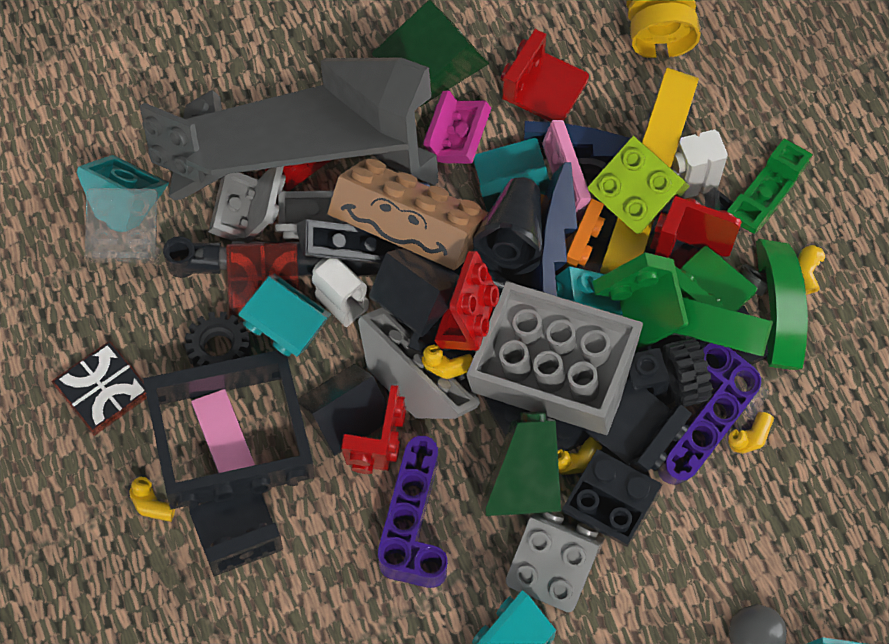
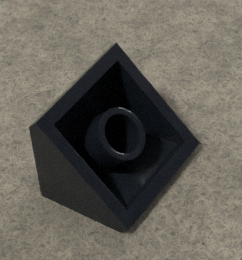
(414, 289)
(344, 405)

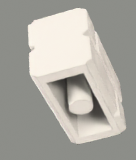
(700, 162)

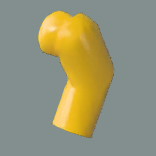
(440, 365)
(753, 438)
(577, 462)
(146, 501)

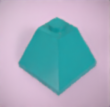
(117, 173)

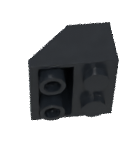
(612, 498)

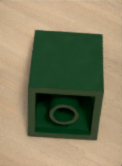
(434, 43)
(526, 469)

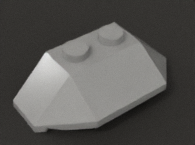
(396, 364)

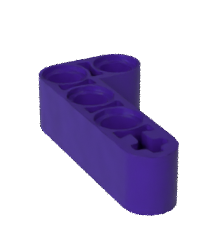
(705, 420)
(413, 509)

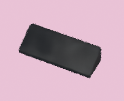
(341, 242)

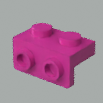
(456, 129)

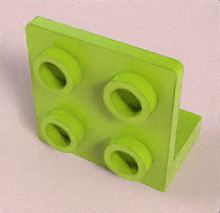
(636, 185)

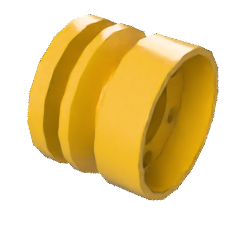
(662, 23)

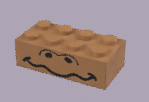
(406, 212)

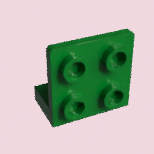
(714, 281)
(647, 294)

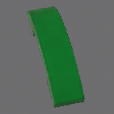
(770, 186)
(786, 302)
(726, 327)

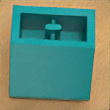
(284, 316)
(518, 623)

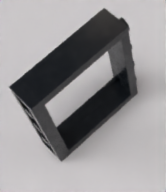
(228, 376)

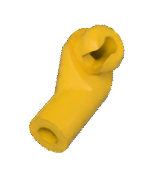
(809, 259)

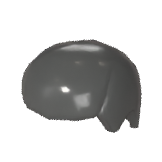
(757, 626)

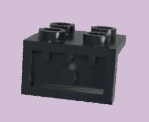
(235, 531)

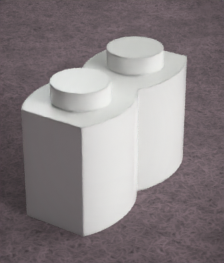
(340, 290)

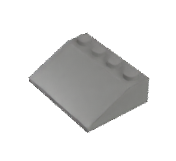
(555, 357)

